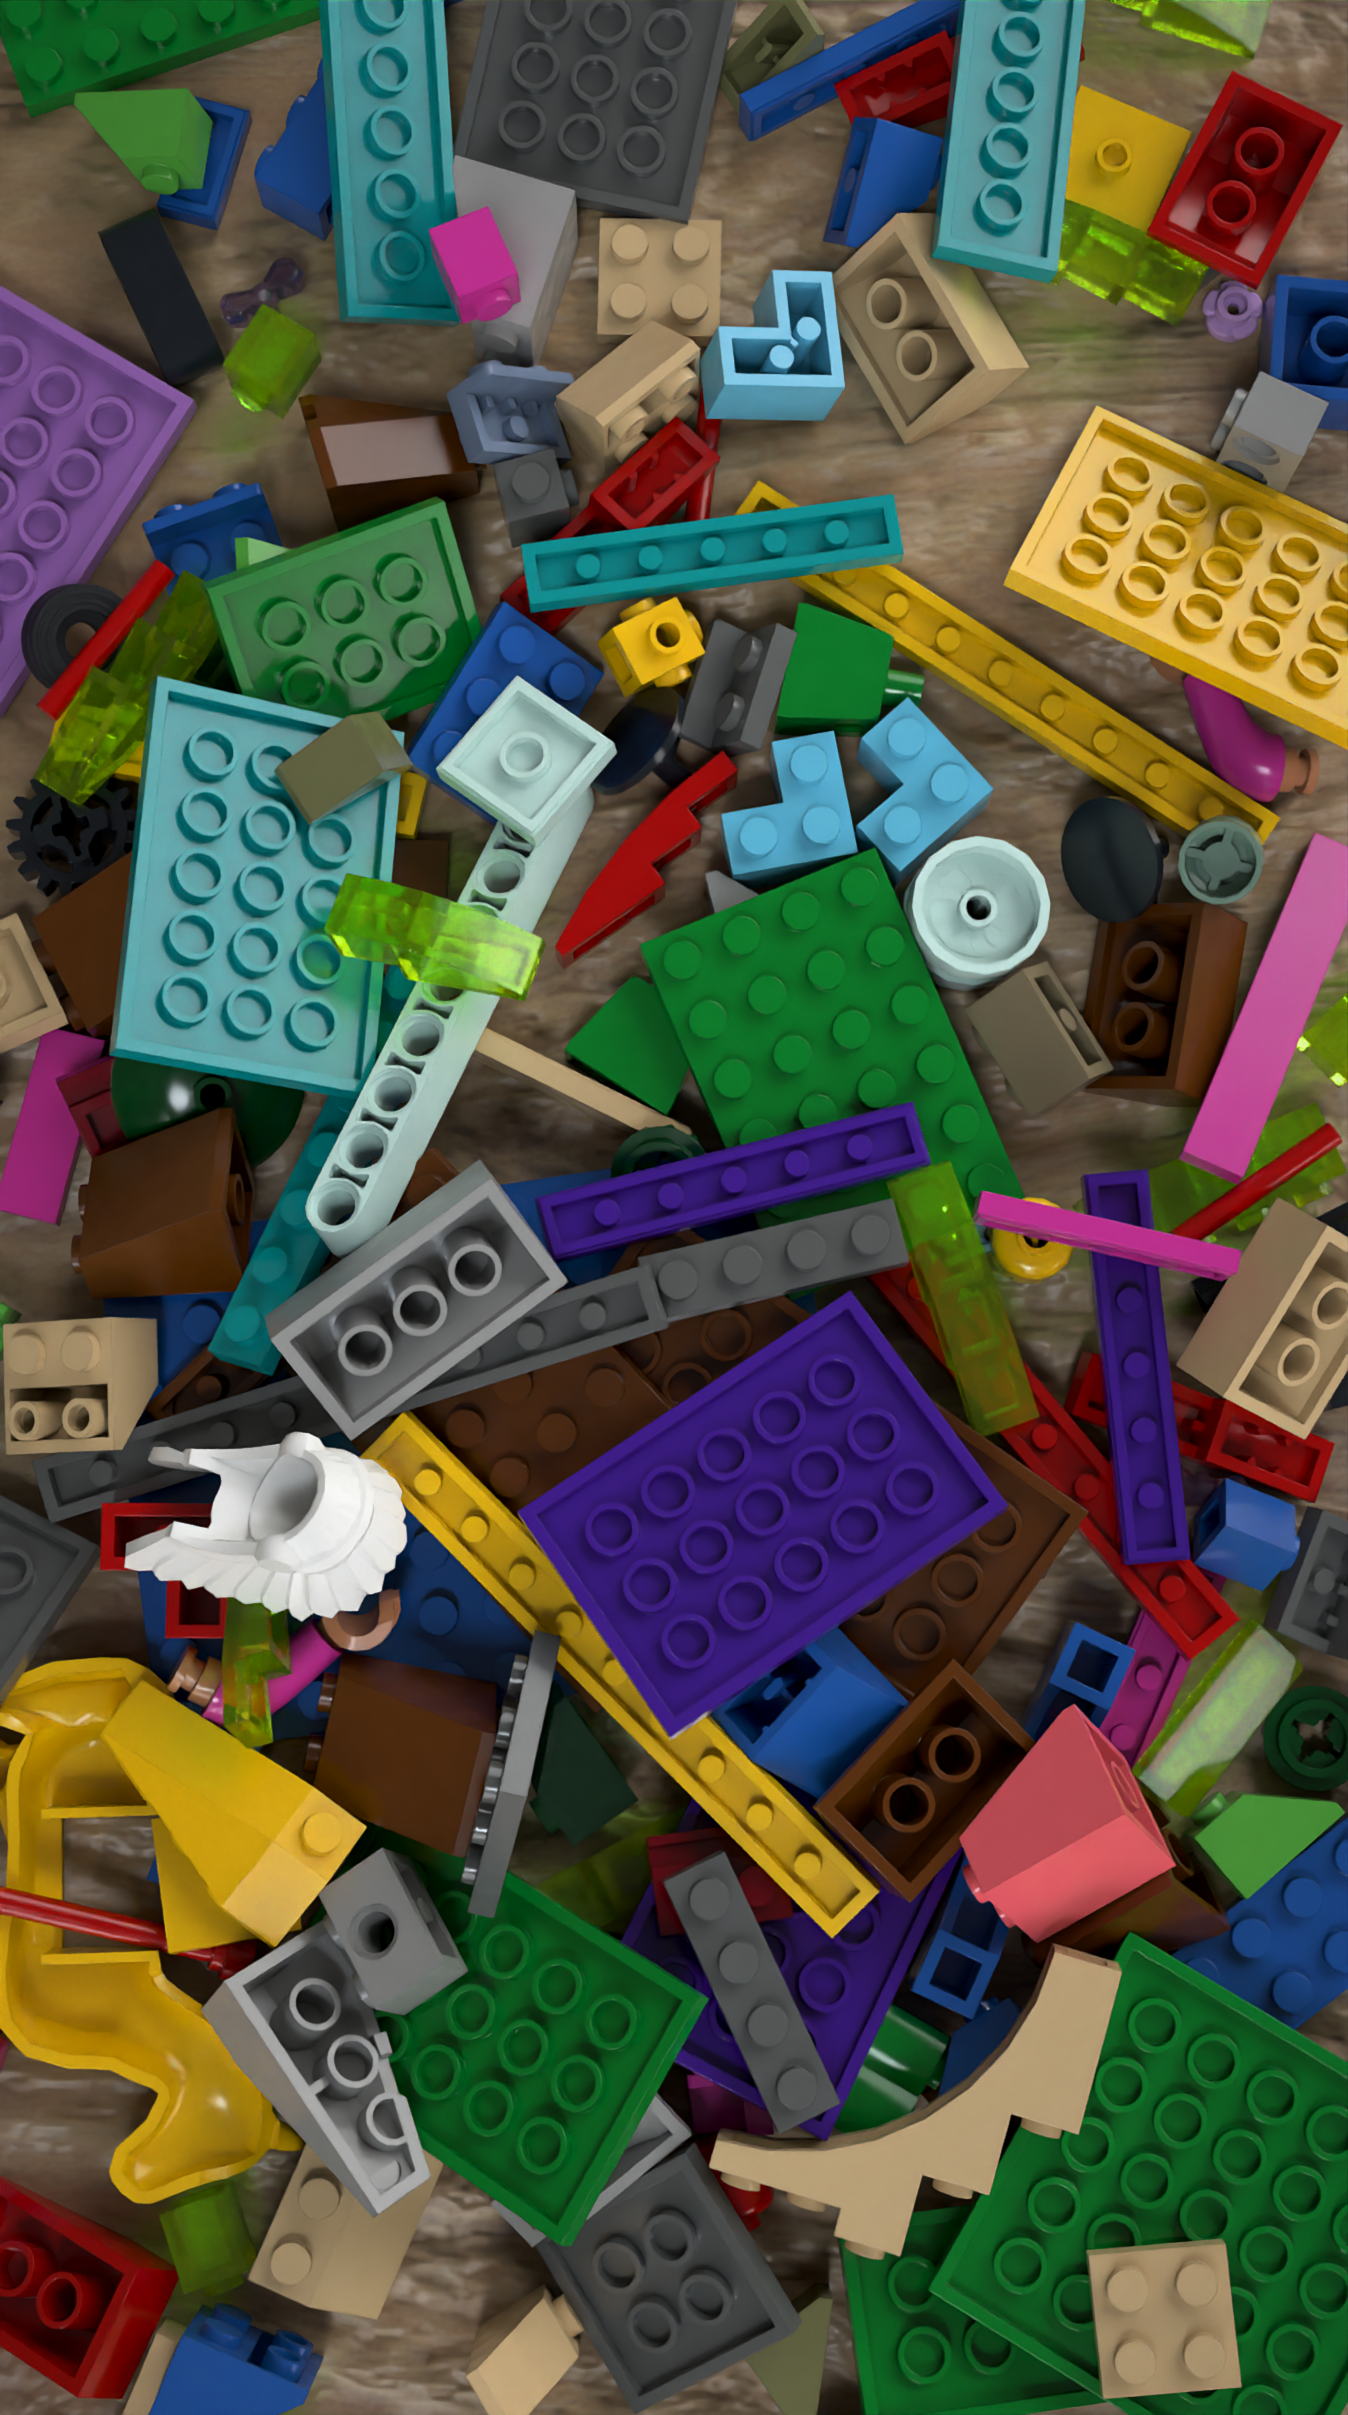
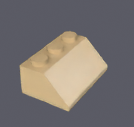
(922, 329)
(1279, 1323)
(329, 2247)

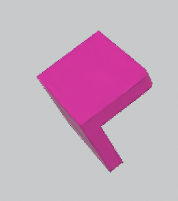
(717, 2108)

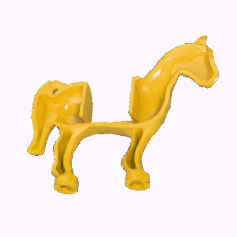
(110, 2001)

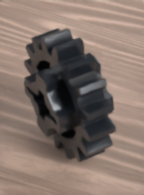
(52, 836)

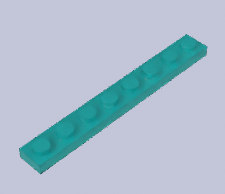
(290, 1247)

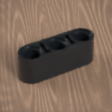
(162, 298)

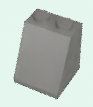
(542, 241)

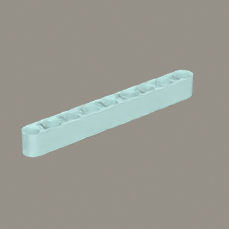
(426, 1023)

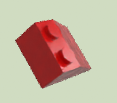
(1245, 180)
(76, 2294)

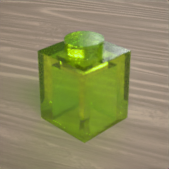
(271, 362)
(209, 2239)

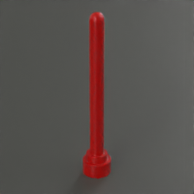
(118, 1927)

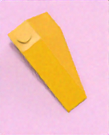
(240, 1818)

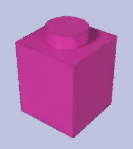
(475, 266)

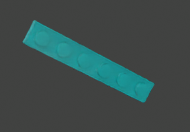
(712, 553)

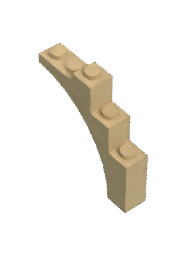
(875, 2173)

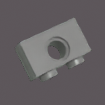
(422, 1951)

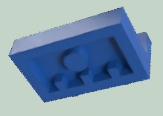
(204, 534)

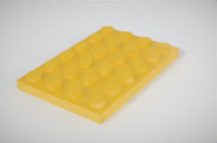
(1197, 571)

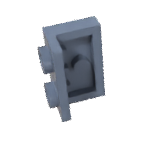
(509, 412)

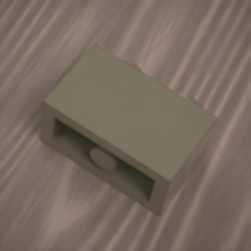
(1037, 1039)

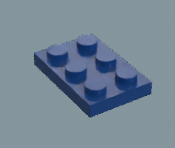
(502, 650)

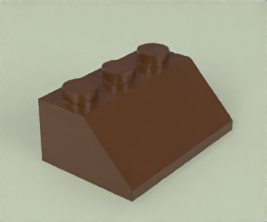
(1164, 1001)
(924, 1781)

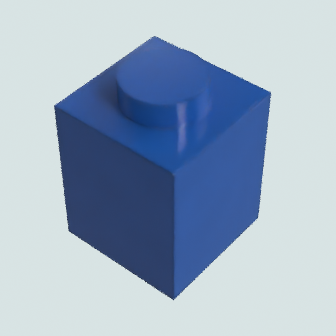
(1245, 1535)

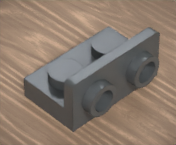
(735, 687)

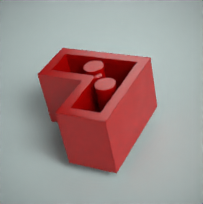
(188, 1612)

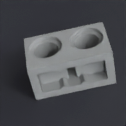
(1268, 430)

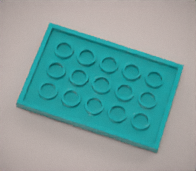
(233, 900)

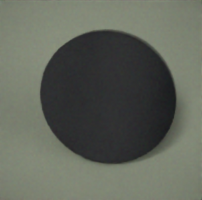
(645, 742)
(1113, 859)

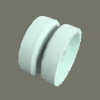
(995, 886)

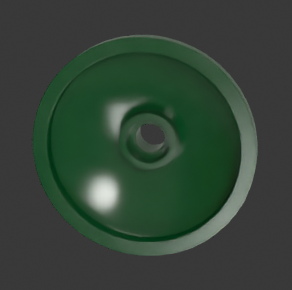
(160, 1096)

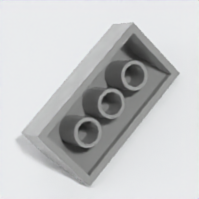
(414, 1300)

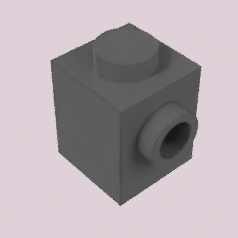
(534, 496)

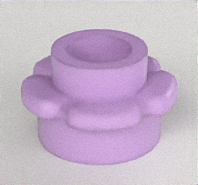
(1223, 324)

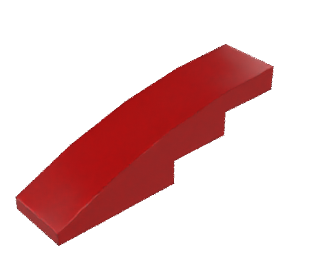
(905, 87)
(636, 496)
(631, 877)
(1220, 1436)

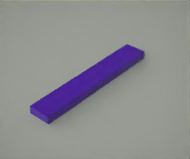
(732, 1182)
(1136, 1380)

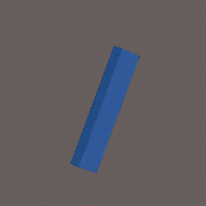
(813, 80)

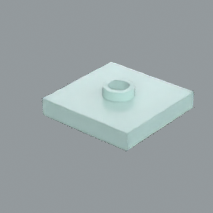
(526, 760)

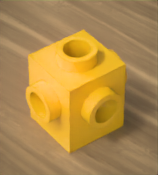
(652, 645)

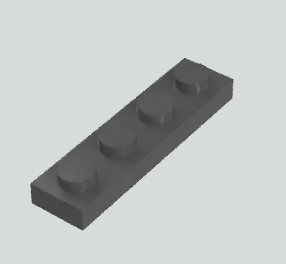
(778, 1260)
(750, 1991)

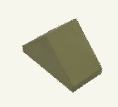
(772, 44)
(342, 765)
(795, 2364)

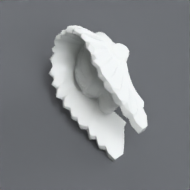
(286, 1528)

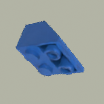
(812, 1713)
(236, 2368)

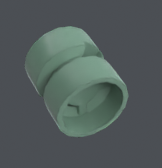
(1221, 859)

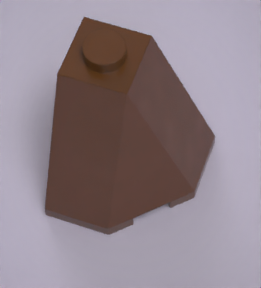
(385, 457)
(1165, 1911)

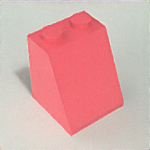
(1063, 1832)

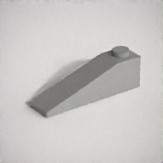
(323, 2064)

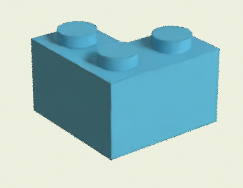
(783, 364)
(929, 789)
(805, 827)

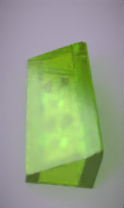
(1217, 1719)

